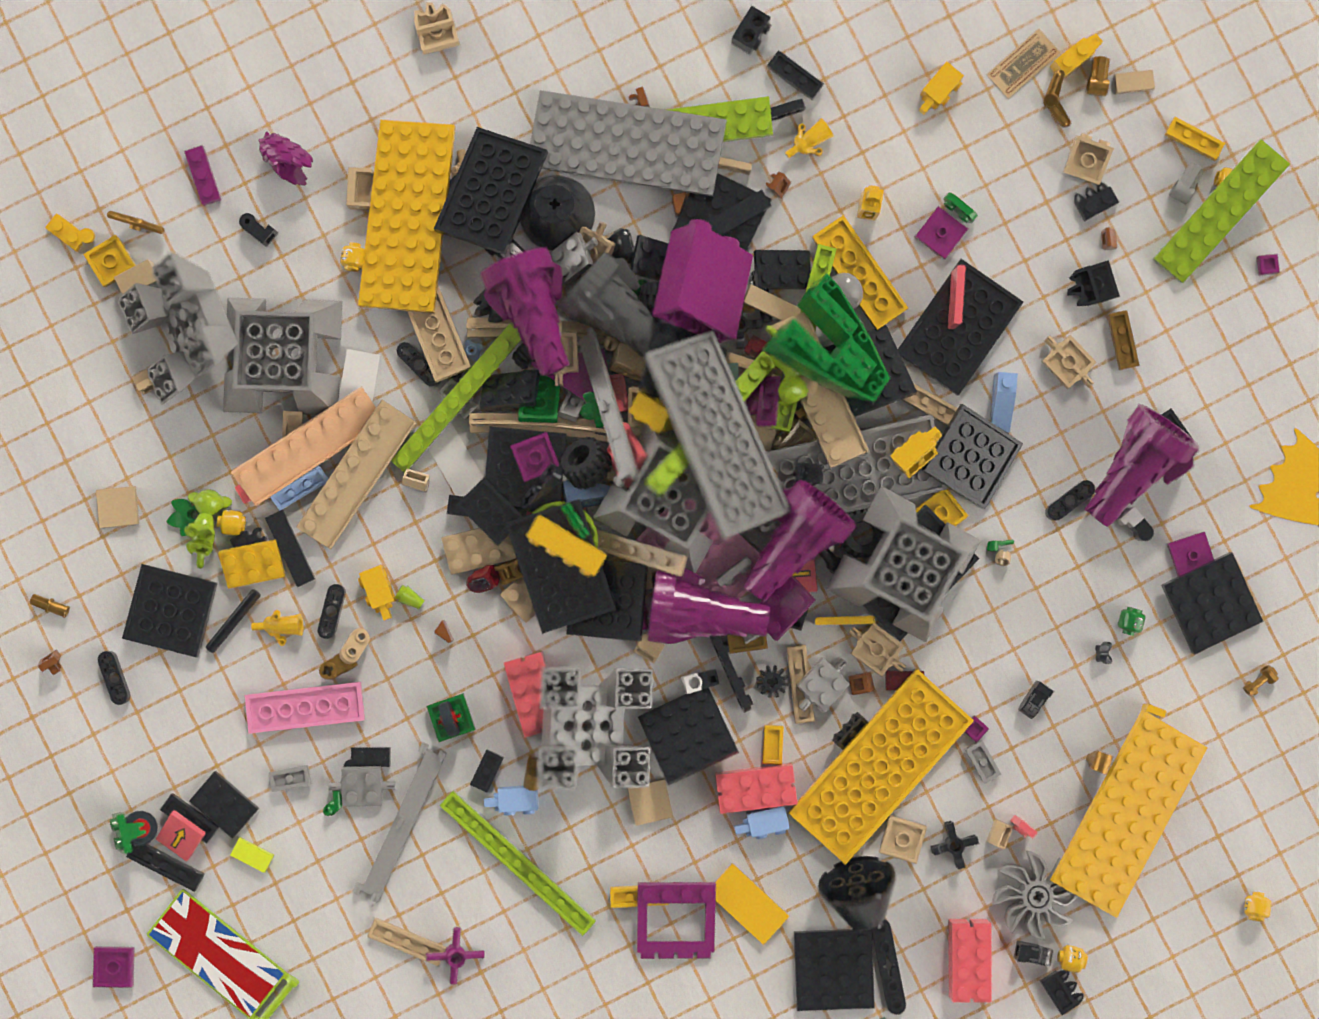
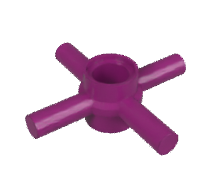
(458, 961)

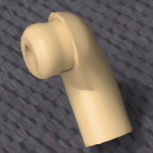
(460, 154)

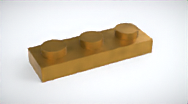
(1123, 340)

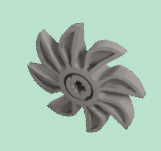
(1026, 902)

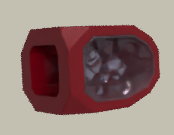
(483, 579)

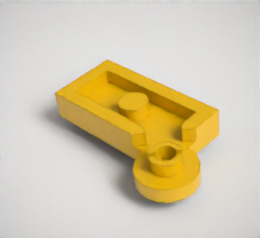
(69, 233)

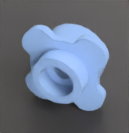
(477, 348)

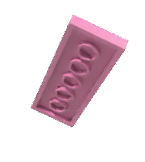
(304, 707)

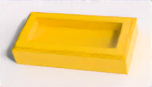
(773, 744)

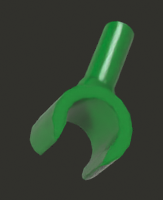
(993, 545)

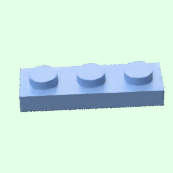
(299, 488)

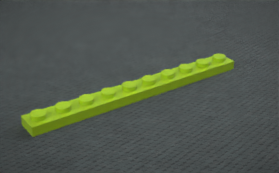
(821, 265)
(457, 398)
(677, 460)
(517, 863)

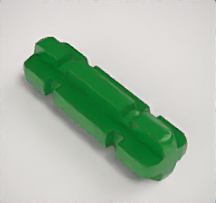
(575, 521)

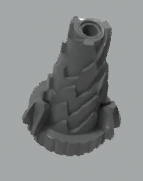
(608, 303)

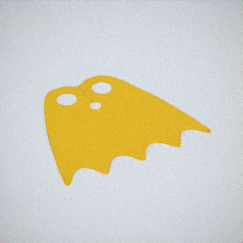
(1294, 484)

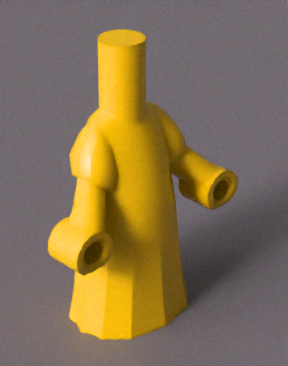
(805, 142)
(277, 625)

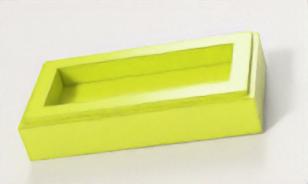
(252, 855)

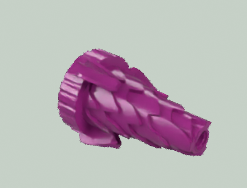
(525, 292)
(1148, 452)
(802, 534)
(688, 610)

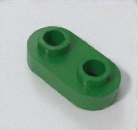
(965, 212)

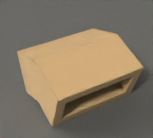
(143, 382)
(413, 482)
(648, 649)
(999, 834)

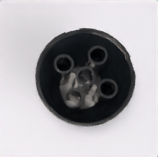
(573, 210)
(859, 891)

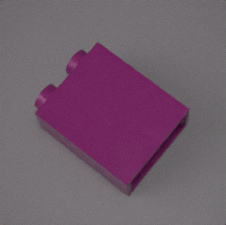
(703, 281)

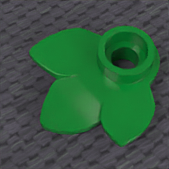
(591, 410)
(182, 516)

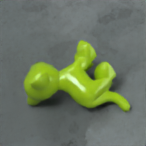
(793, 386)
(202, 529)

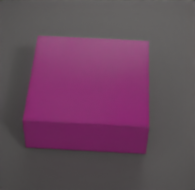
(1268, 264)
(976, 729)

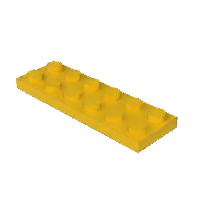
(880, 299)

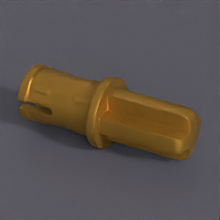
(49, 605)

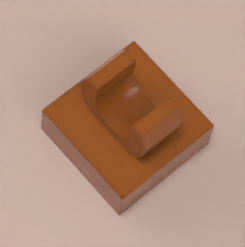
(641, 97)
(779, 184)
(51, 662)

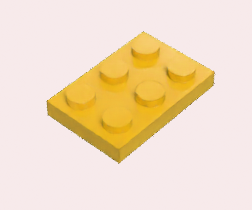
(251, 563)

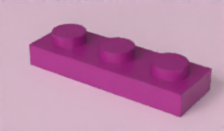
(203, 175)
(768, 401)

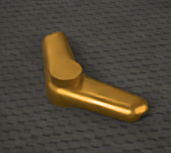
(1052, 101)
(135, 223)

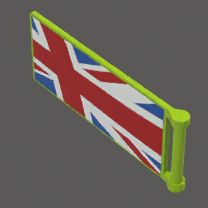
(220, 956)

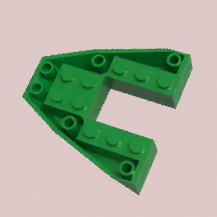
(854, 364)

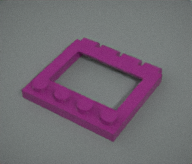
(675, 894)

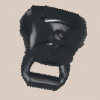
(624, 245)

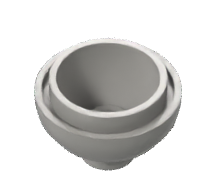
(851, 288)

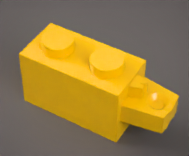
(1076, 55)
(940, 87)
(870, 203)
(916, 451)
(378, 590)

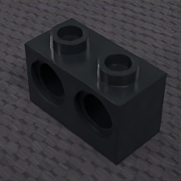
(747, 28)

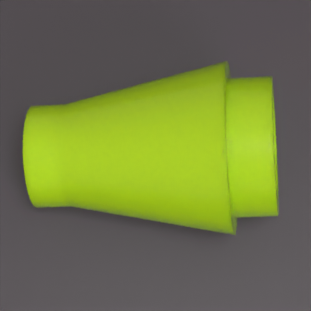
(408, 597)

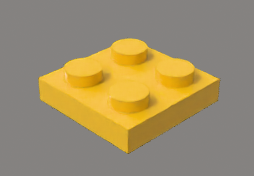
(109, 260)

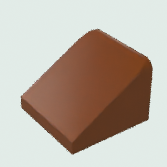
(678, 201)
(1109, 239)
(444, 632)
(861, 683)

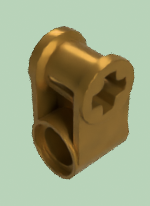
(509, 571)
(338, 666)
(531, 774)

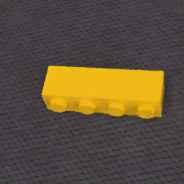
(567, 545)

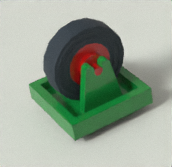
(451, 717)
(136, 829)

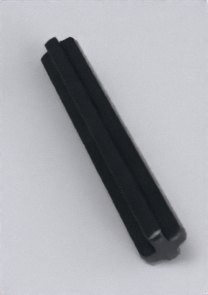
(233, 620)

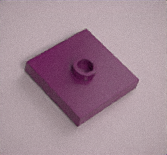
(941, 232)
(534, 456)
(1190, 552)
(113, 967)

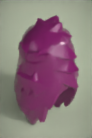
(285, 157)

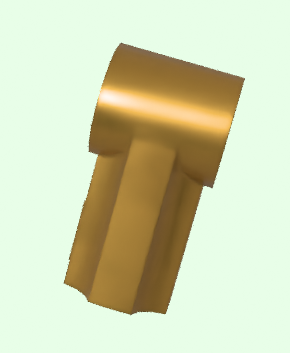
(1098, 81)
(1099, 761)

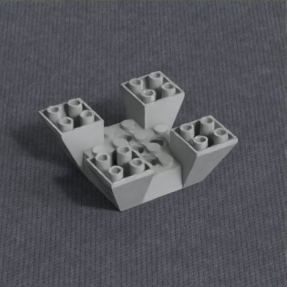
(189, 317)
(298, 374)
(622, 509)
(902, 536)
(604, 747)

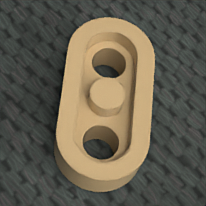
(354, 644)

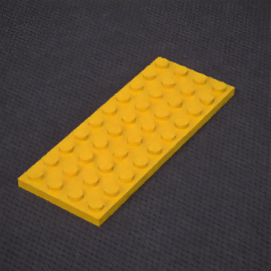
(405, 204)
(880, 766)
(1128, 813)

